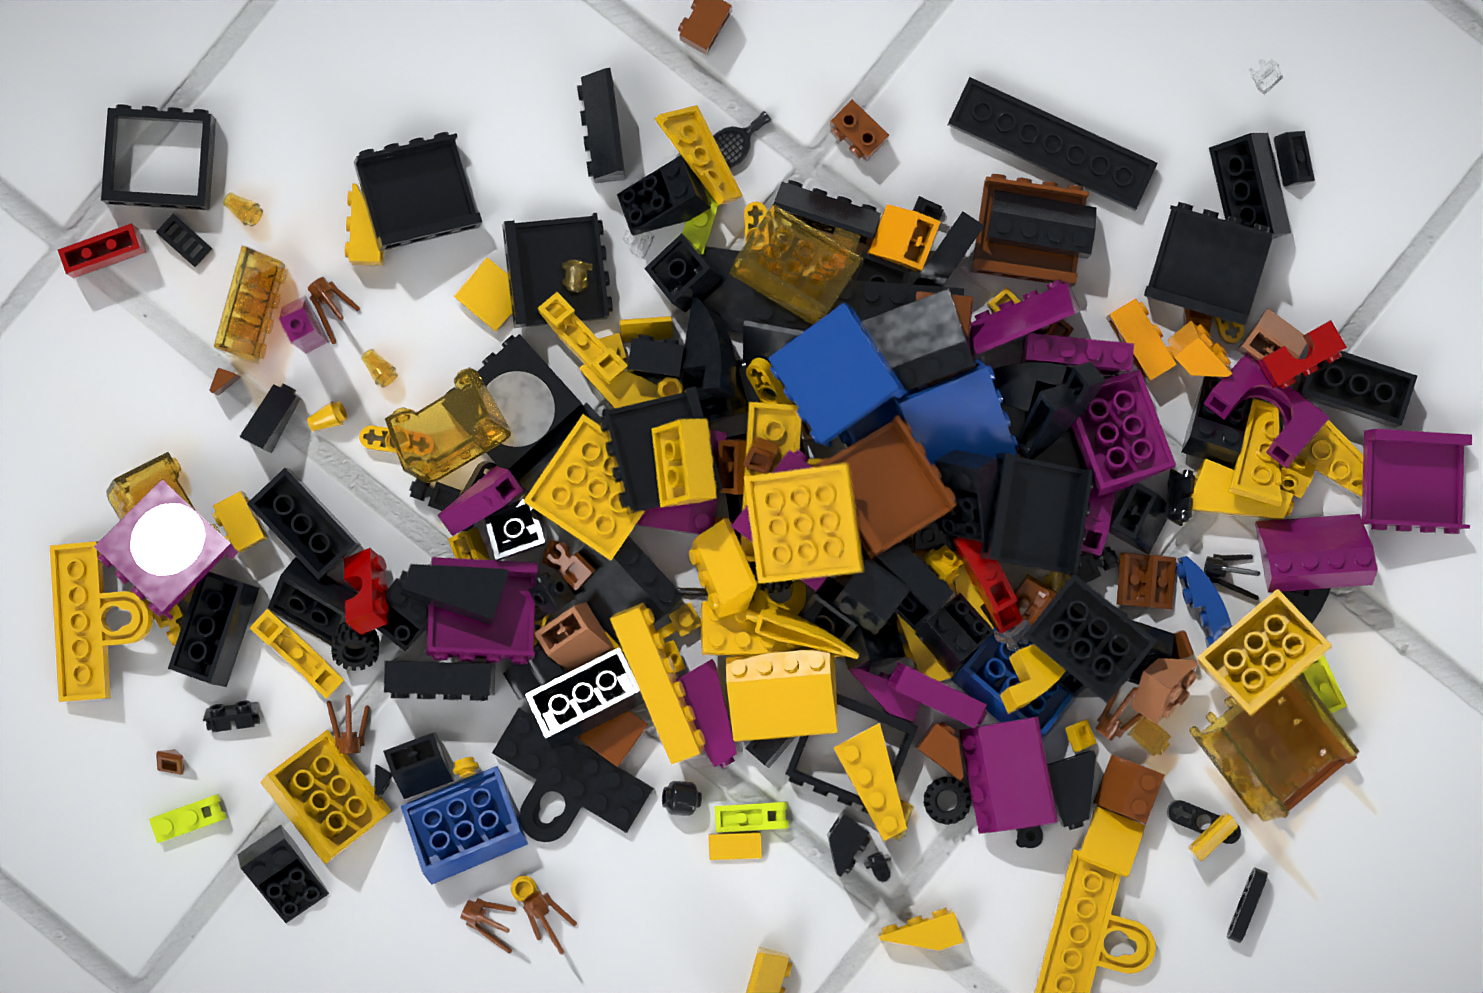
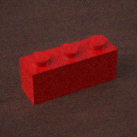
(102, 250)

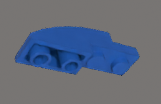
(1202, 593)

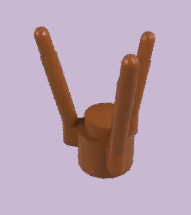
(321, 292)
(1110, 724)
(349, 741)
(537, 905)
(474, 913)

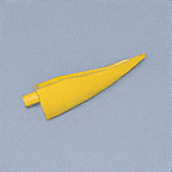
(791, 628)

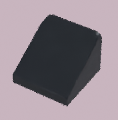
(382, 780)

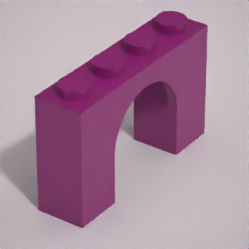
(1106, 356)
(1300, 416)

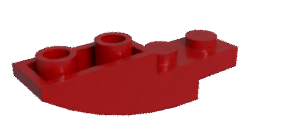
(991, 583)

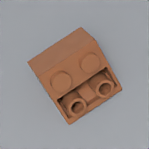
(1271, 334)
(574, 638)
(1164, 687)

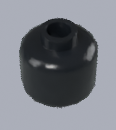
(681, 798)

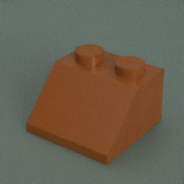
(942, 748)
(1128, 788)

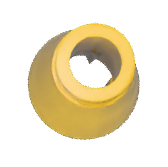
(329, 416)

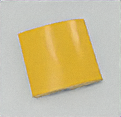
(487, 294)
(1111, 841)

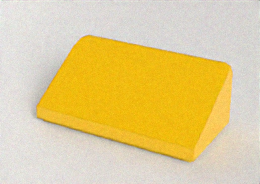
(656, 327)
(469, 545)
(1213, 836)
(735, 845)

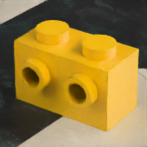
(239, 522)

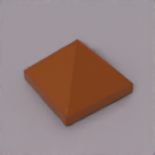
(550, 548)
(170, 761)

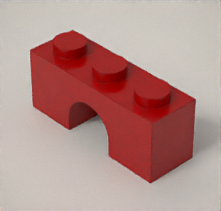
(1322, 343)
(367, 575)

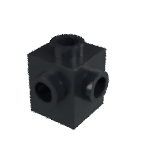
(551, 592)

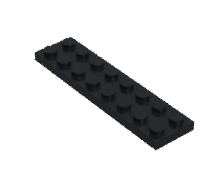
(1052, 144)
(864, 297)

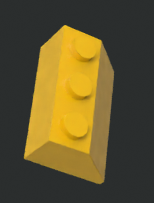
(684, 462)
(723, 569)
(769, 971)

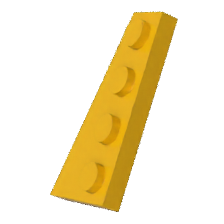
(699, 149)
(1336, 458)
(1255, 471)
(871, 773)

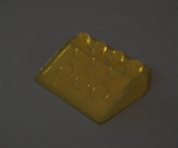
(795, 265)
(250, 306)

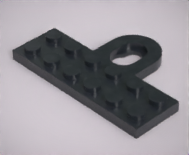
(574, 773)

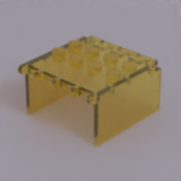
(1274, 746)

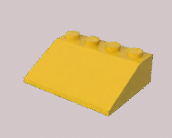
(1263, 652)
(782, 694)
(325, 797)

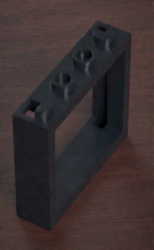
(159, 200)
(845, 796)

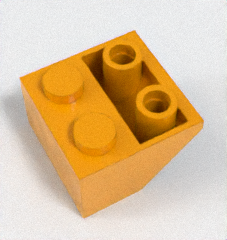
(904, 237)
(1198, 353)

